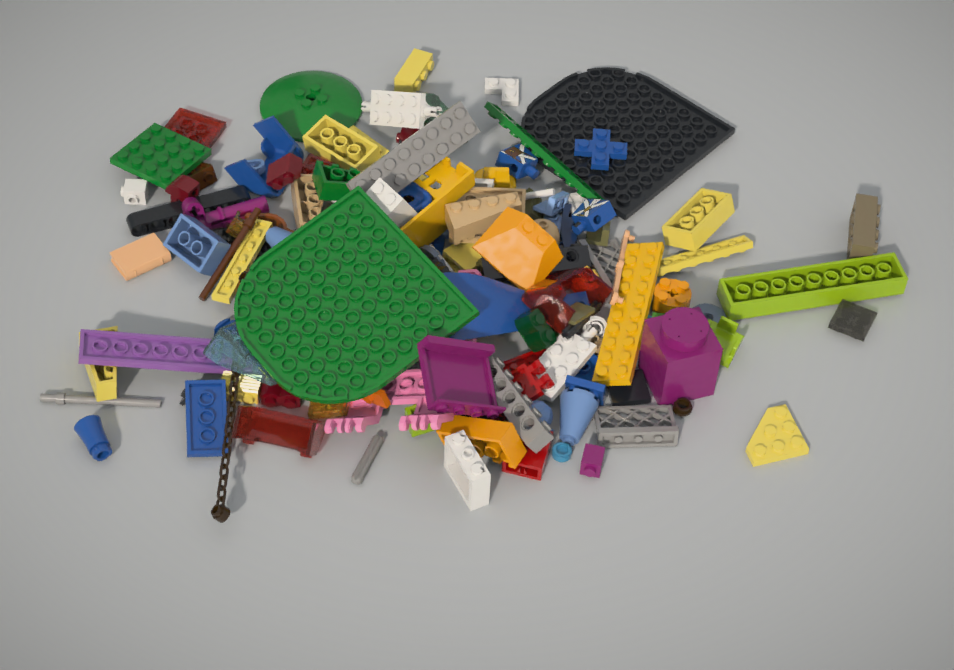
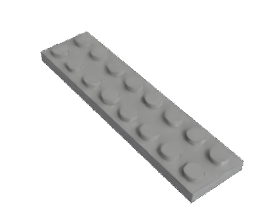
(420, 150)

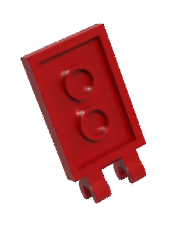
(527, 379)

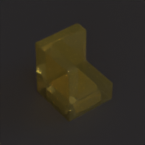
(235, 225)

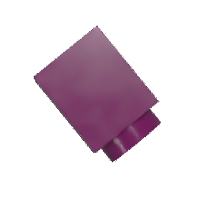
(679, 355)

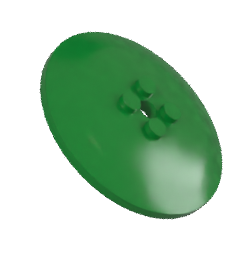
(291, 105)

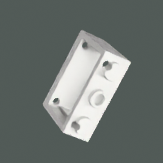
(467, 470)

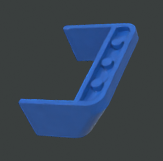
(275, 145)

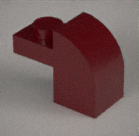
(183, 188)

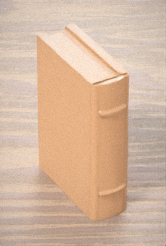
(140, 256)

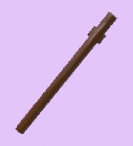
(248, 224)

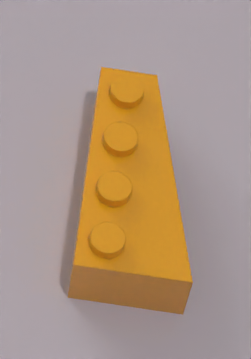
(488, 437)

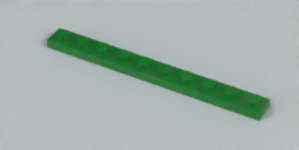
(539, 150)

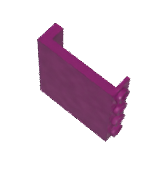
(458, 377)

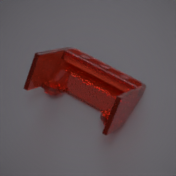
(550, 292)
(278, 429)

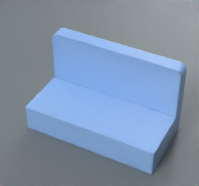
(553, 205)

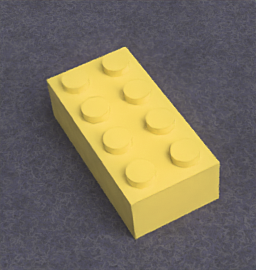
(340, 145)
(698, 219)

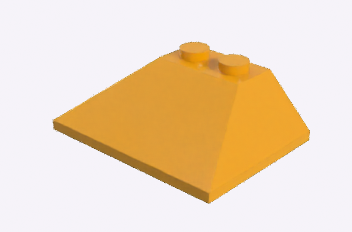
(519, 249)

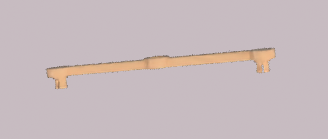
(618, 269)

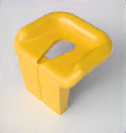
(501, 176)

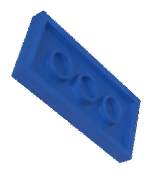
(205, 417)

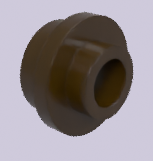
(682, 407)

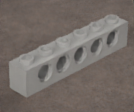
(518, 410)

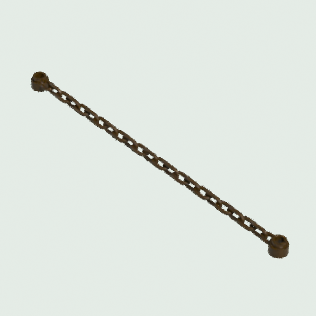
(221, 512)

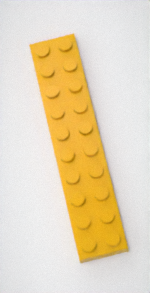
(626, 320)

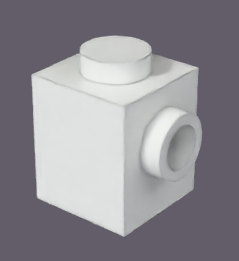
(135, 191)

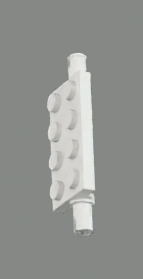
(399, 109)
(565, 359)

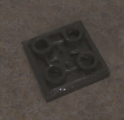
(852, 320)

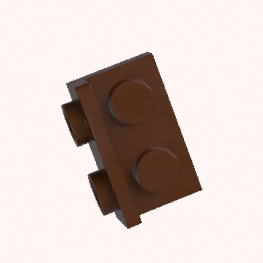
(204, 175)

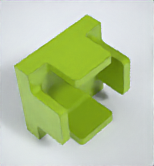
(727, 337)

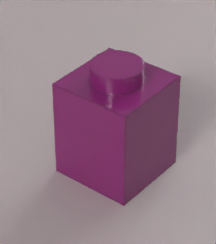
(592, 460)

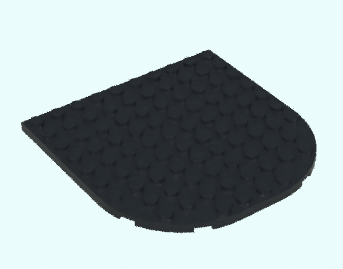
(660, 129)

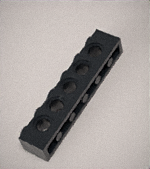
(578, 253)

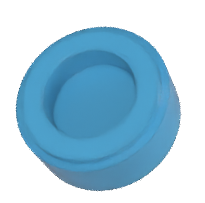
(561, 452)

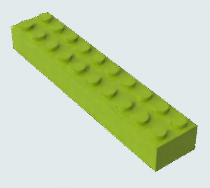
(811, 286)

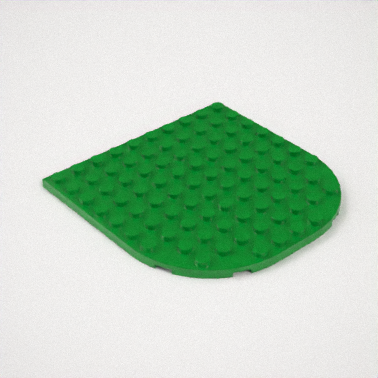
(344, 304)

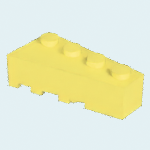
(103, 378)

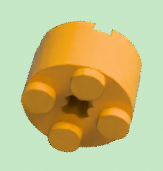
(670, 295)

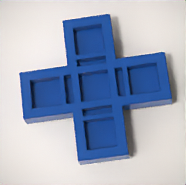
(600, 149)

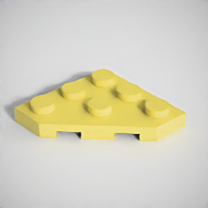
(776, 438)

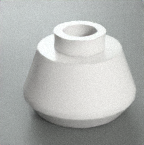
(597, 320)

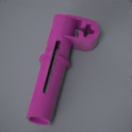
(222, 216)

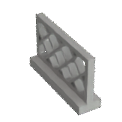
(601, 269)
(634, 434)

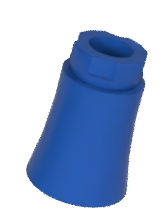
(94, 437)

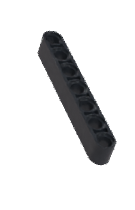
(166, 215)

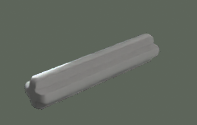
(367, 459)

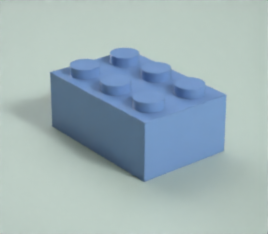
(196, 244)

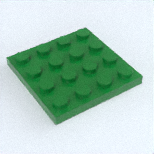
(160, 155)

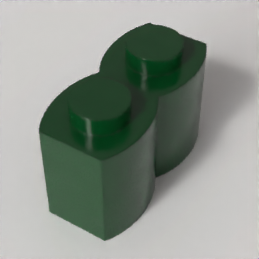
(535, 330)

